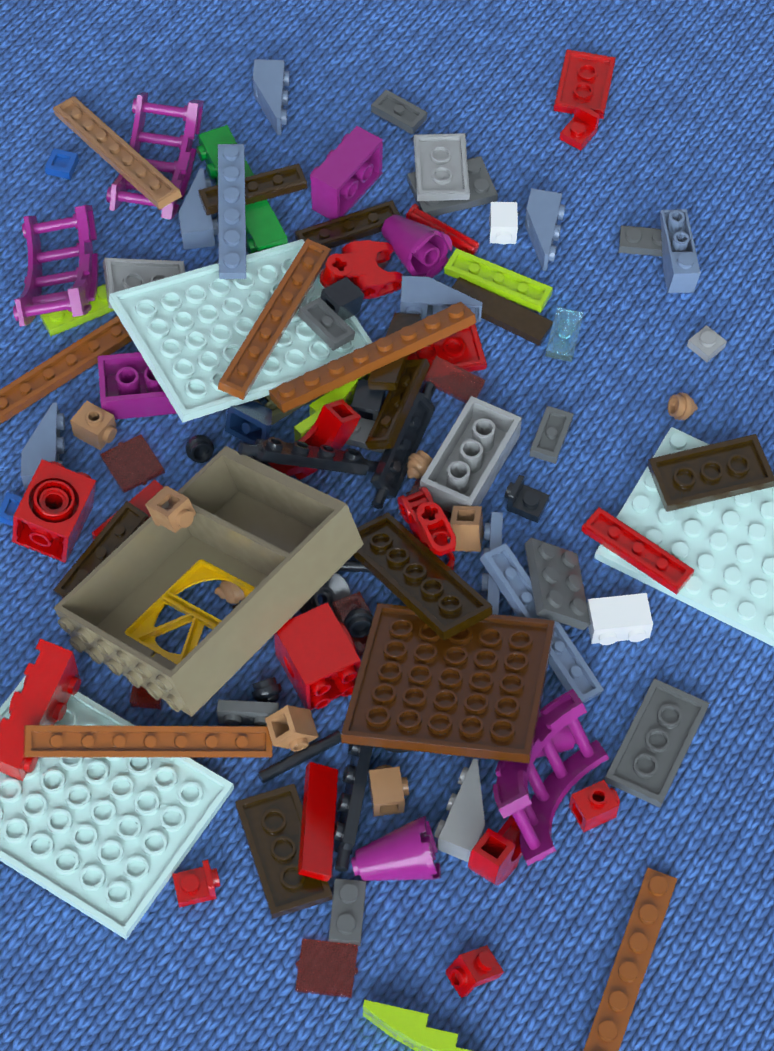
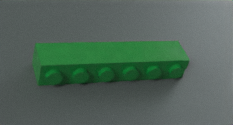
(262, 225)

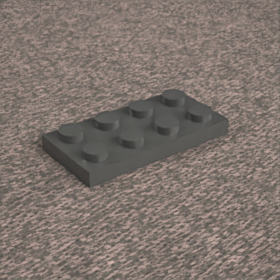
(656, 743)

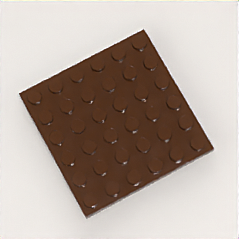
(454, 695)

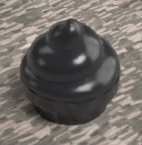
(199, 448)
(358, 622)
(267, 690)

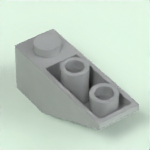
(466, 816)

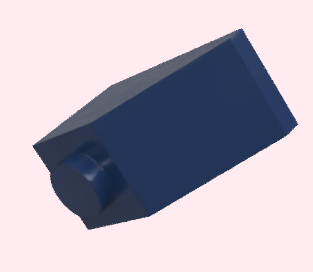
(249, 421)

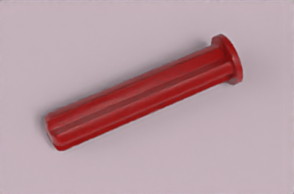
(458, 239)

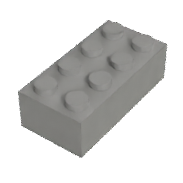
(471, 455)

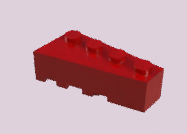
(41, 702)

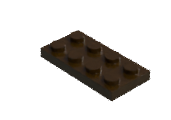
(711, 472)
(273, 836)

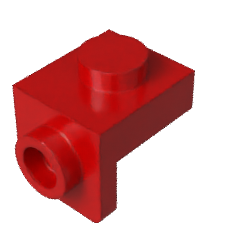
(473, 970)

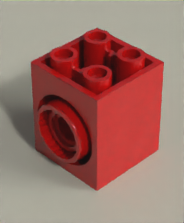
(53, 510)
(318, 656)

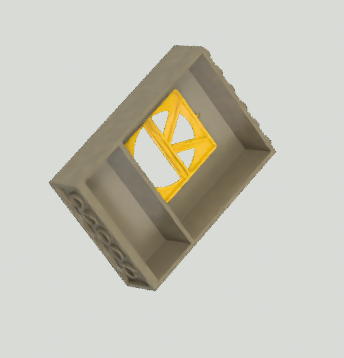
(248, 529)

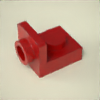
(580, 128)
(196, 885)

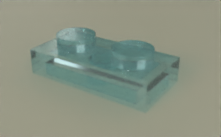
(564, 334)

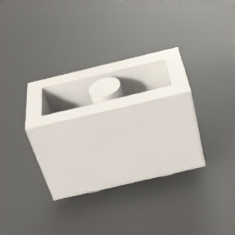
(619, 619)

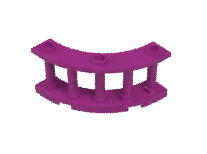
(180, 169)
(85, 276)
(511, 789)

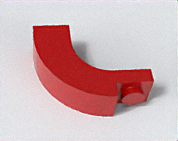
(331, 428)
(497, 853)

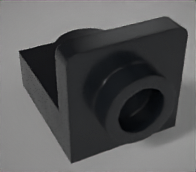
(525, 500)

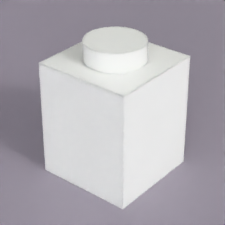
(503, 222)

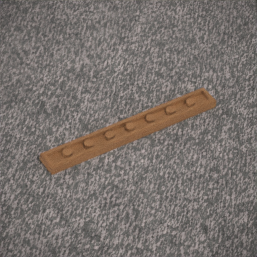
(117, 153)

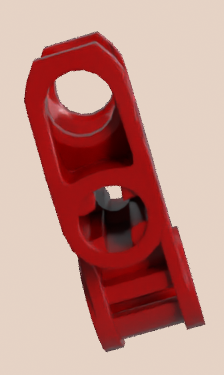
(360, 266)
(428, 523)

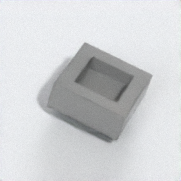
(706, 343)

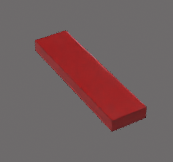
(637, 550)
(318, 822)

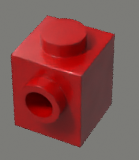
(594, 805)

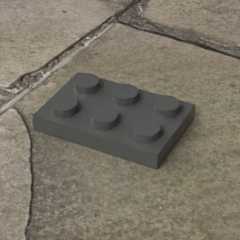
(480, 185)
(557, 584)

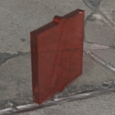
(132, 463)
(326, 968)

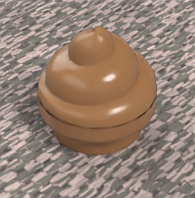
(681, 406)
(418, 464)
(230, 592)

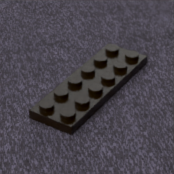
(419, 577)

